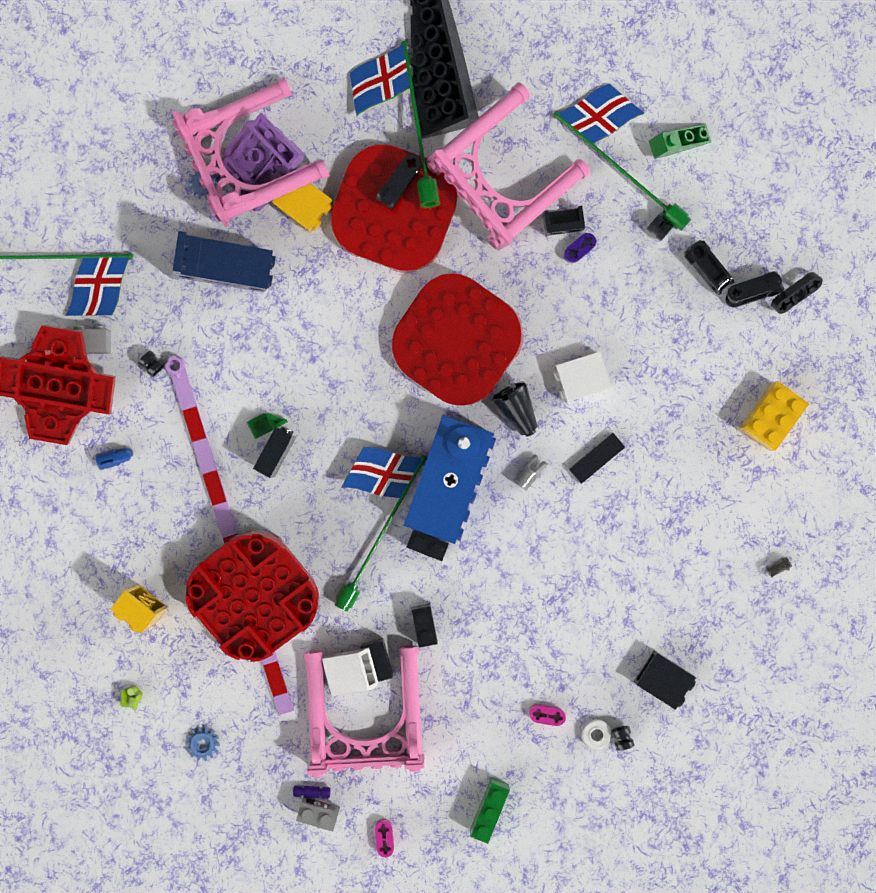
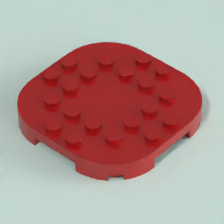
(398, 238)
(457, 339)
(252, 595)

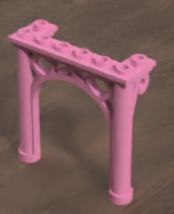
(199, 125)
(442, 159)
(318, 720)

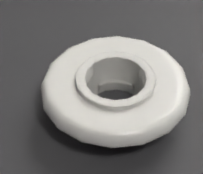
(599, 743)

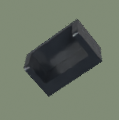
(563, 221)

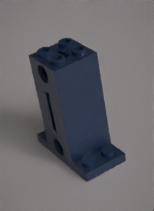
(222, 263)

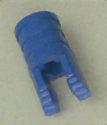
(113, 458)

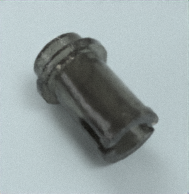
(778, 567)

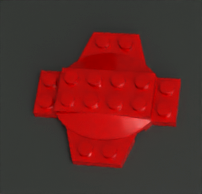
(56, 385)

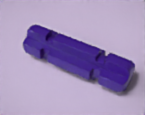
(311, 791)

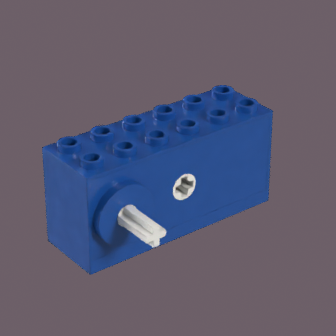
(441, 507)

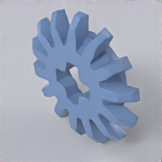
(196, 184)
(195, 747)

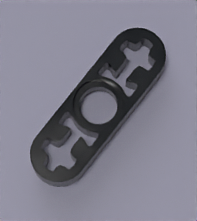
(787, 300)

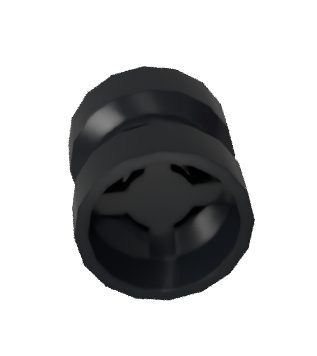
(659, 227)
(151, 363)
(622, 738)

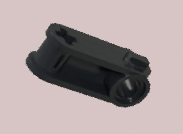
(398, 183)
(709, 267)
(754, 289)

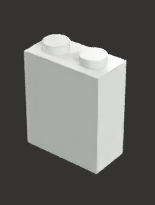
(582, 377)
(350, 672)

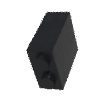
(275, 452)
(665, 680)

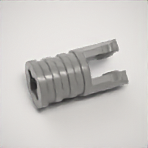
(528, 476)

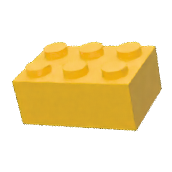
(774, 416)
(138, 608)

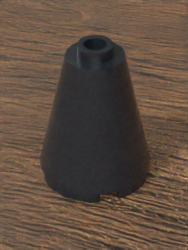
(517, 408)

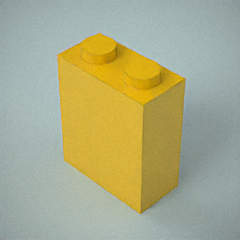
(305, 206)

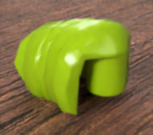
(131, 697)

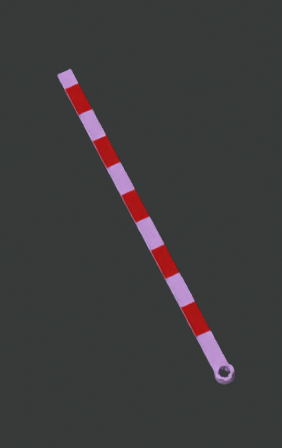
(220, 504)

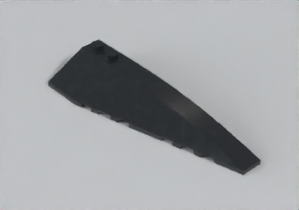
(439, 70)

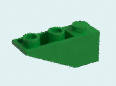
(679, 140)

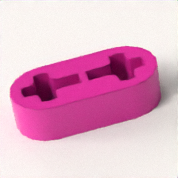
(547, 719)
(380, 838)

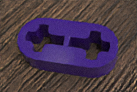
(577, 244)

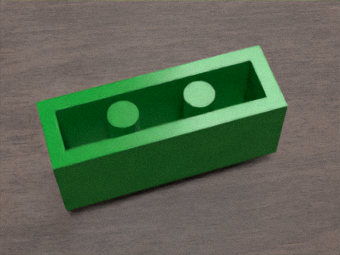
(489, 810)

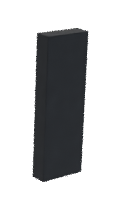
(597, 458)

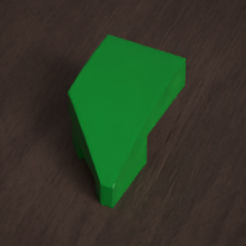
(264, 424)

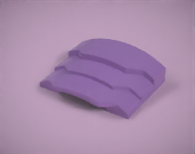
(261, 154)

